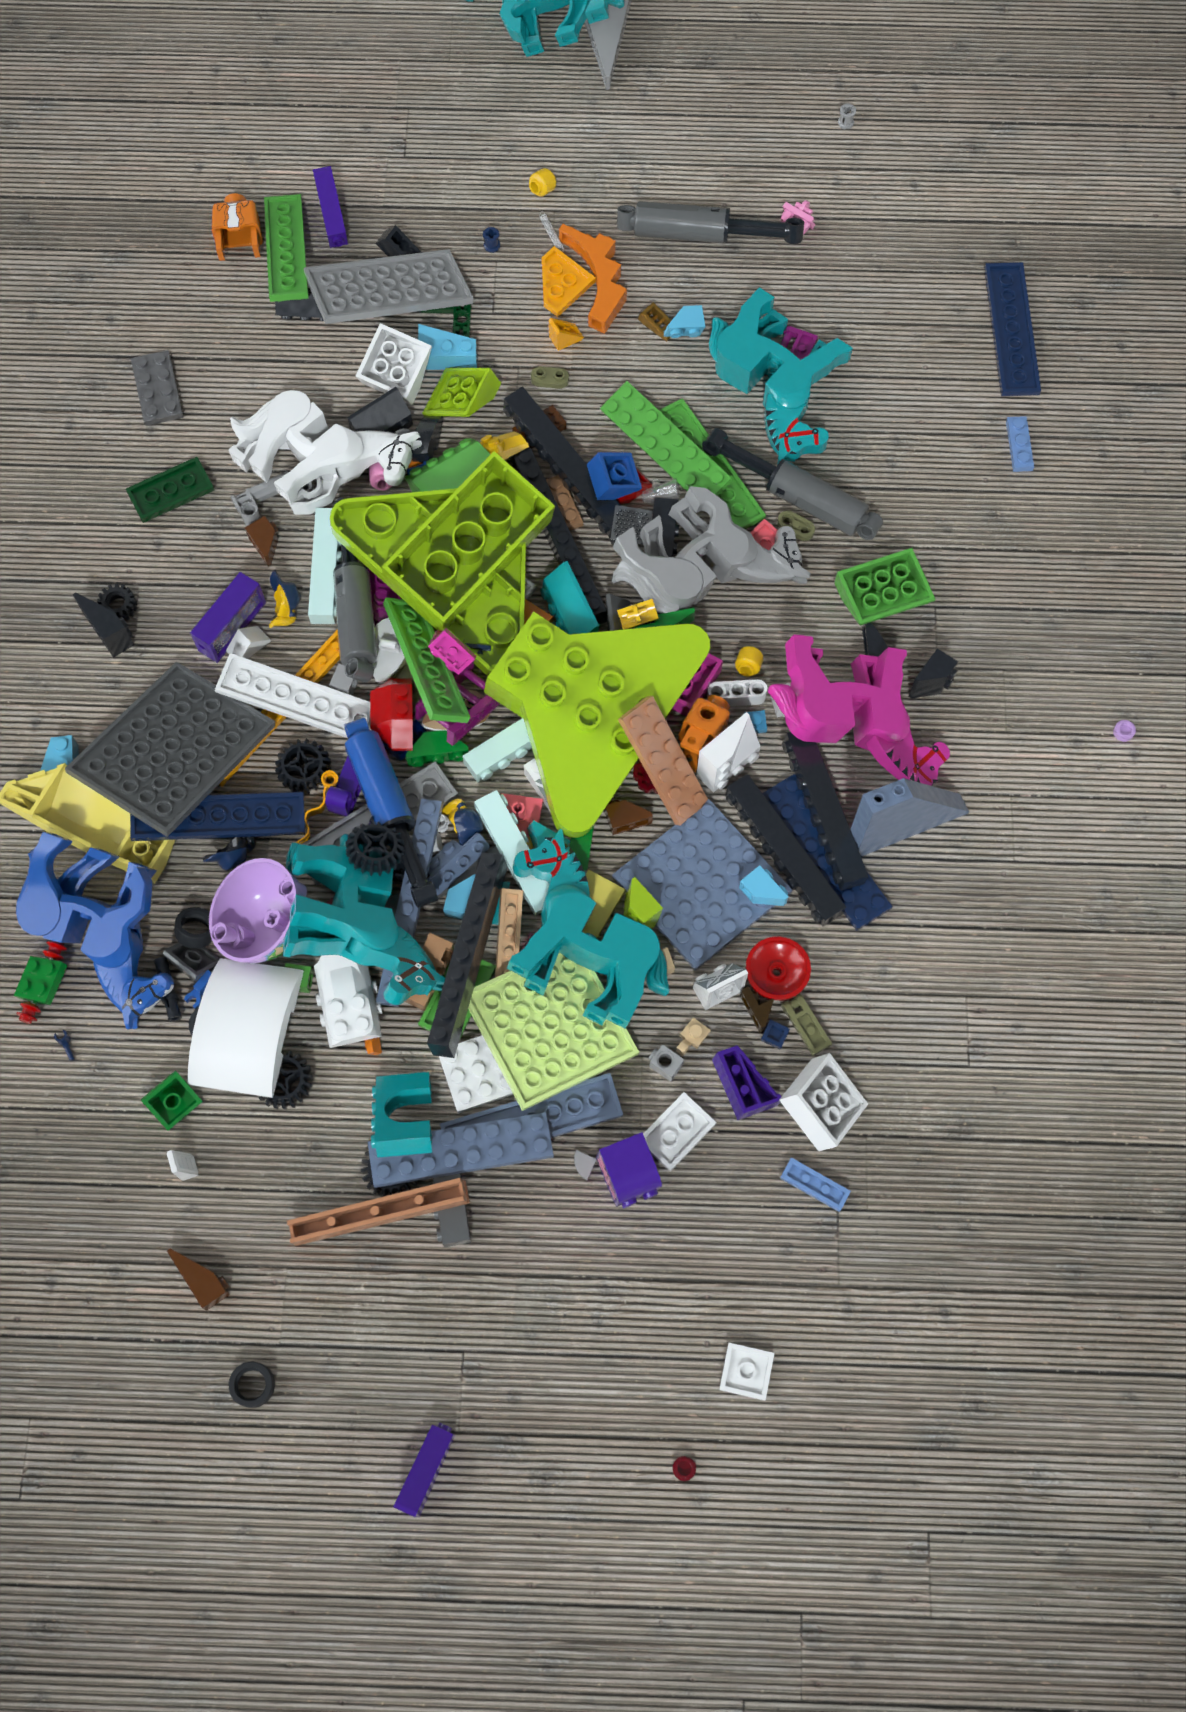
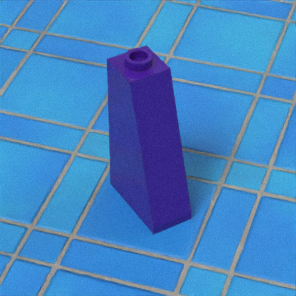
(330, 206)
(425, 1470)

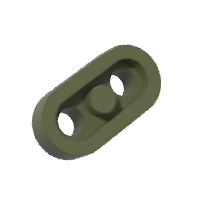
(549, 378)
(798, 524)

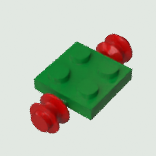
(40, 981)

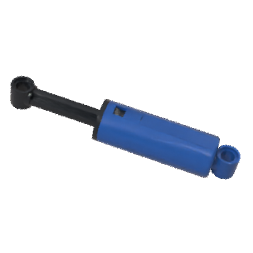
(386, 800)

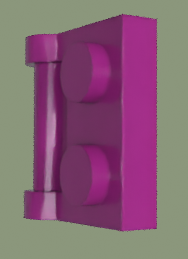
(803, 344)

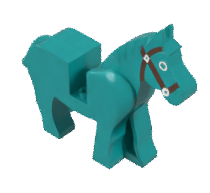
(356, 922)

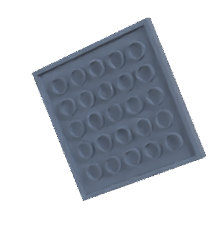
(696, 880)

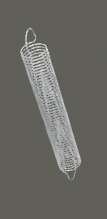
(550, 231)

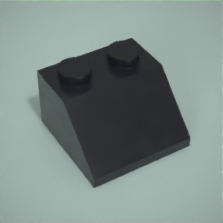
(934, 676)

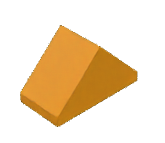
(563, 333)

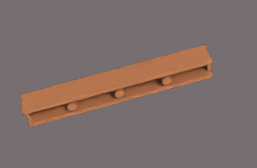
(378, 1211)

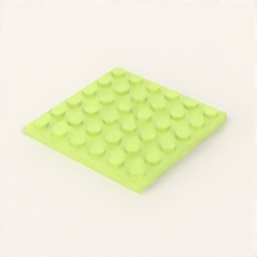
(544, 1038)

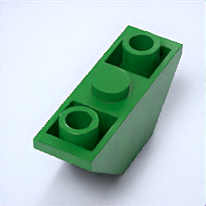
(434, 748)

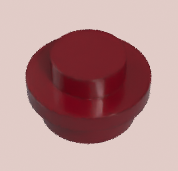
(684, 1468)

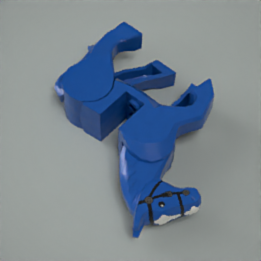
(114, 935)

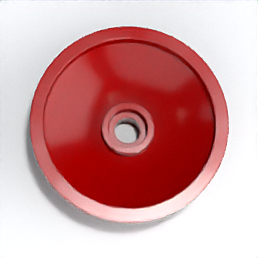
(780, 955)

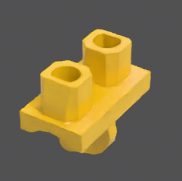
(638, 614)

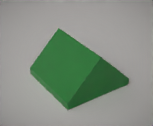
(171, 1100)

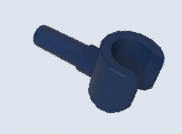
(65, 1043)

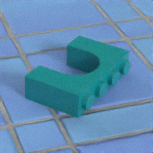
(396, 1137)

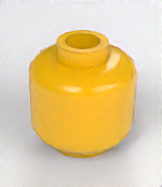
(542, 182)
(749, 661)

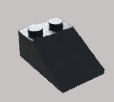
(109, 628)

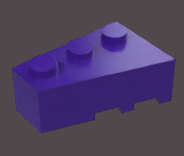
(743, 1084)

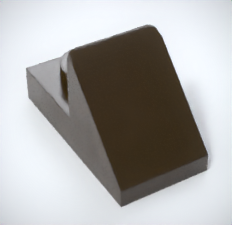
(757, 1012)

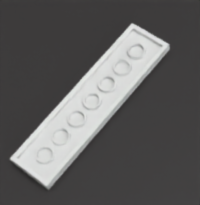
(290, 695)

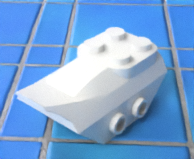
(347, 1000)

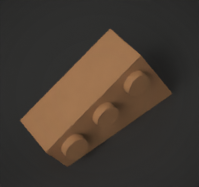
(440, 954)

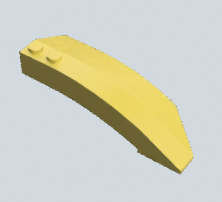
(82, 815)

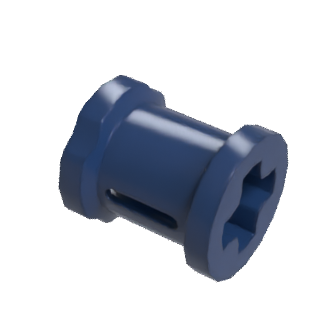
(491, 238)

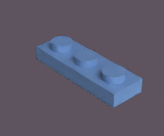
(1019, 444)
(815, 1184)

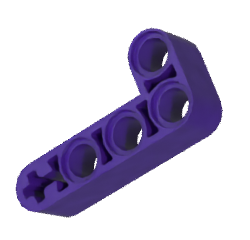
(344, 796)

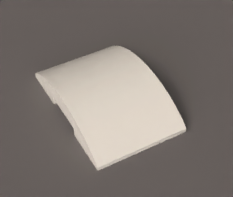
(242, 1027)

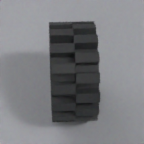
(115, 593)

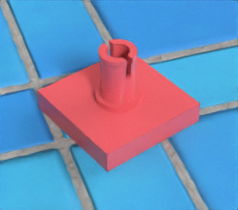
(525, 809)

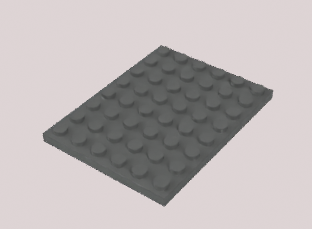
(170, 748)

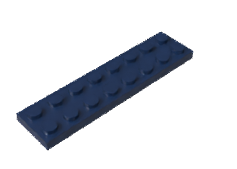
(1012, 329)
(234, 817)
(862, 902)

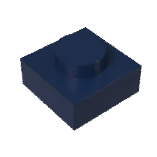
(775, 1034)

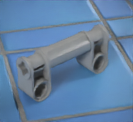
(247, 501)

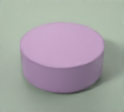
(1124, 730)

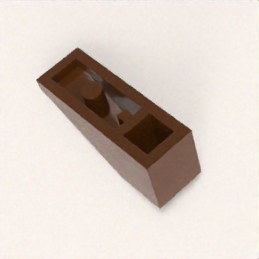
(203, 1283)

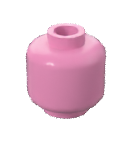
(377, 478)

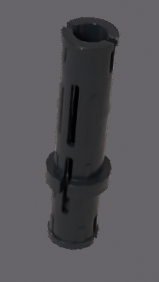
(171, 999)

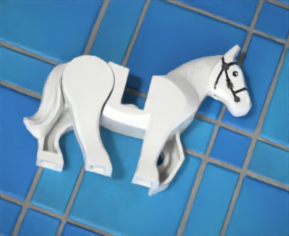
(324, 454)

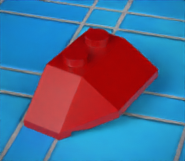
(393, 713)

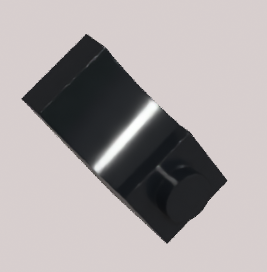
(395, 243)

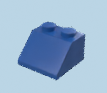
(613, 475)

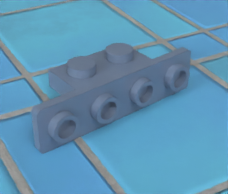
(454, 861)

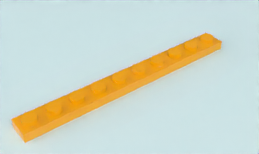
(313, 671)

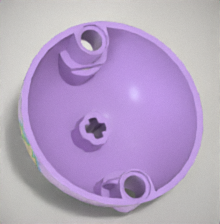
(258, 904)

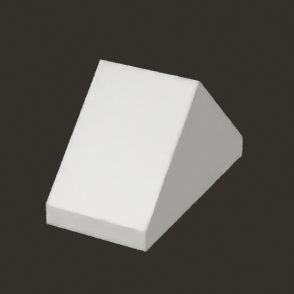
(247, 642)

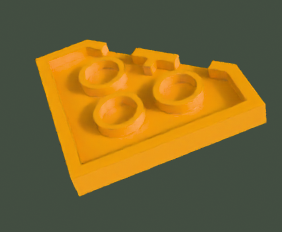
(562, 281)

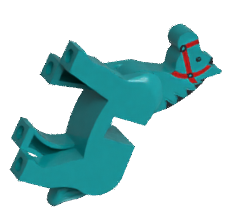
(747, 353)
(625, 953)

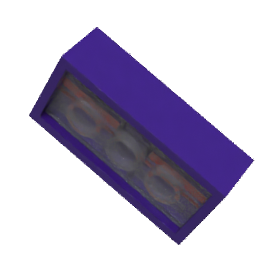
(229, 613)

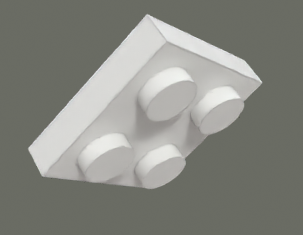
(746, 1371)

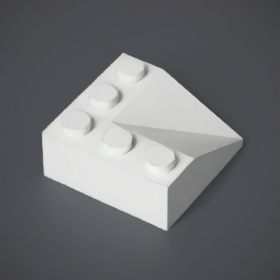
(395, 362)
(728, 754)
(824, 1102)

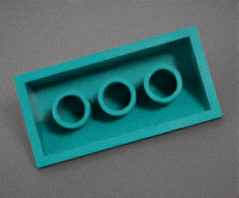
(568, 602)

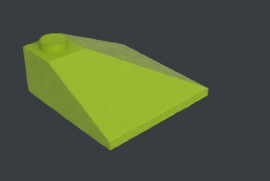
(462, 392)

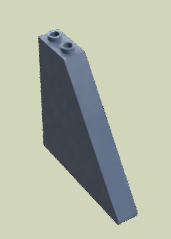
(902, 812)

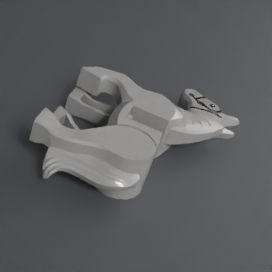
(716, 551)

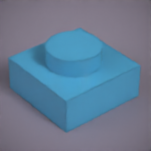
(758, 720)

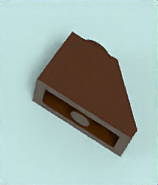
(264, 538)
(626, 816)

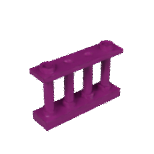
(477, 713)

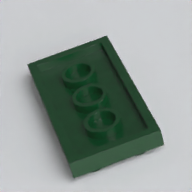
(170, 489)

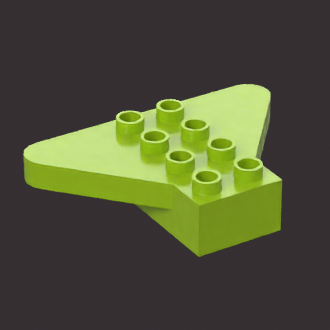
(453, 551)
(576, 692)

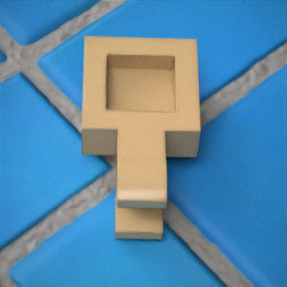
(693, 1036)

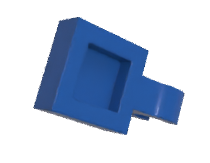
(198, 990)

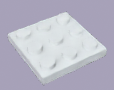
(474, 1075)

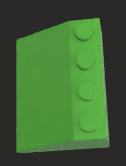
(449, 469)
(884, 587)

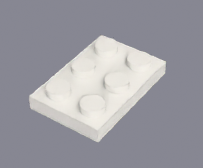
(677, 1131)

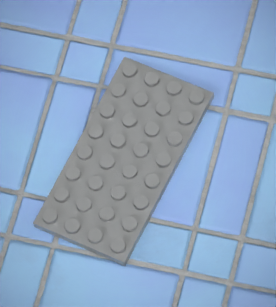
(387, 286)

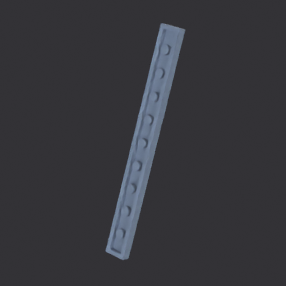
(423, 841)

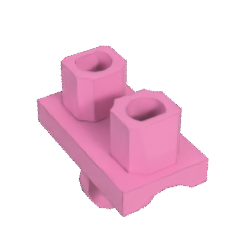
(799, 211)

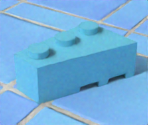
(448, 349)
(59, 751)

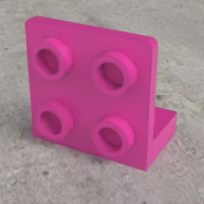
(451, 651)

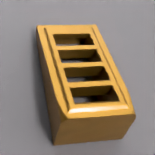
(649, 322)

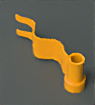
(327, 776)

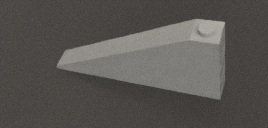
(607, 39)

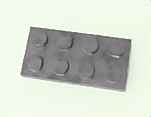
(156, 388)

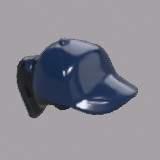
(233, 854)

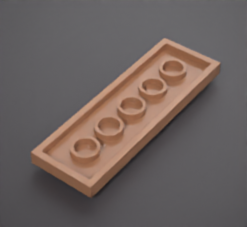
(663, 760)

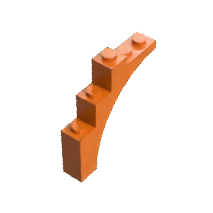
(598, 254)

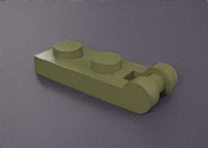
(806, 1025)

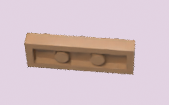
(565, 503)

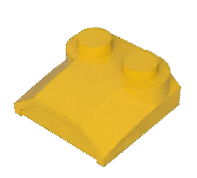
(504, 445)

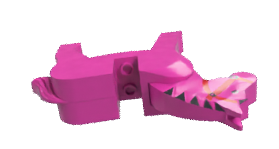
(870, 706)

